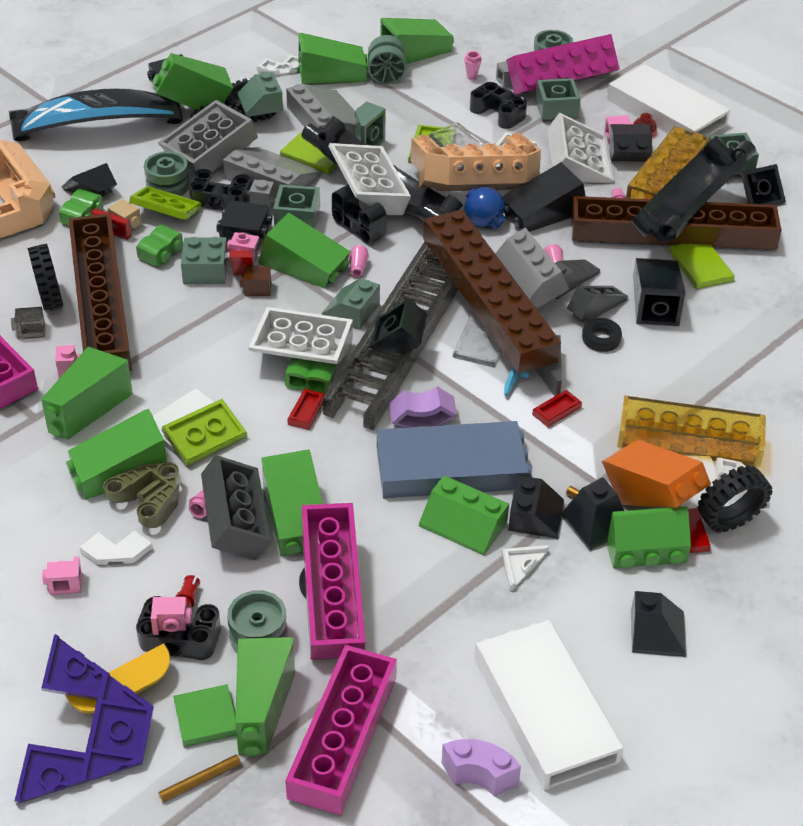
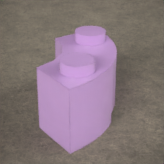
(422, 408)
(480, 764)

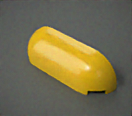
(135, 674)

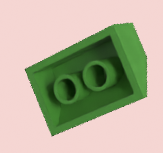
(464, 515)
(649, 537)

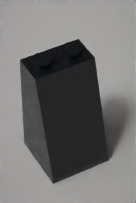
(544, 199)
(658, 292)

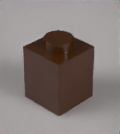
(256, 280)

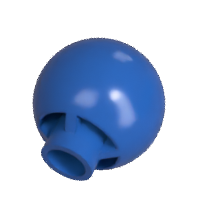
(485, 207)

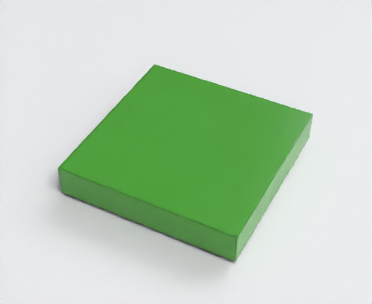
(205, 715)

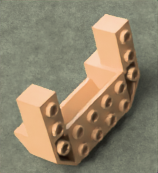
(438, 165)
(23, 189)

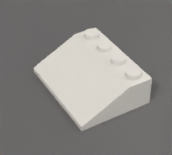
(580, 150)
(372, 176)
(303, 335)

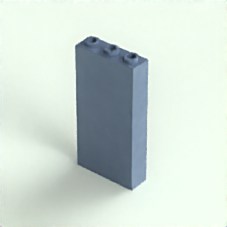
(474, 454)

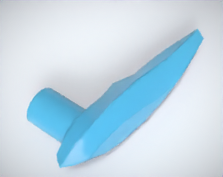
(512, 378)

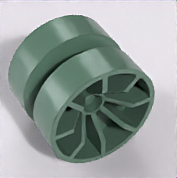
(386, 59)

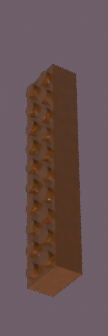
(713, 224)
(98, 286)
(491, 291)

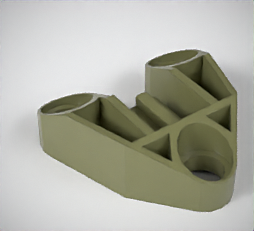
(147, 483)

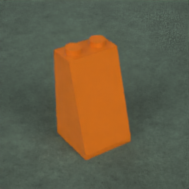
(654, 476)

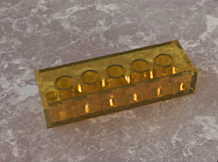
(666, 161)
(694, 429)

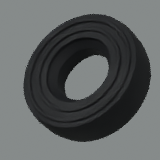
(604, 325)

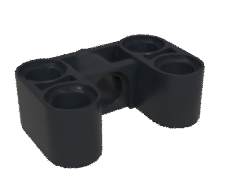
(510, 106)
(218, 195)
(366, 223)
(195, 642)

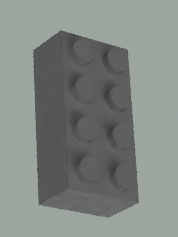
(235, 507)

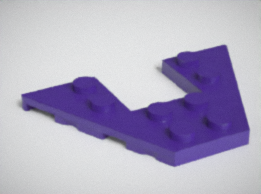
(116, 733)

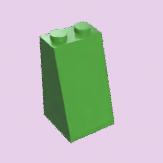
(420, 37)
(330, 61)
(192, 81)
(303, 252)
(86, 392)
(114, 452)
(288, 485)
(262, 688)

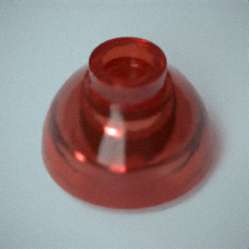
(646, 118)

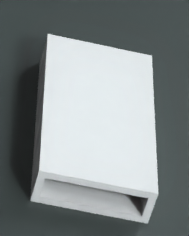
(667, 101)
(547, 704)

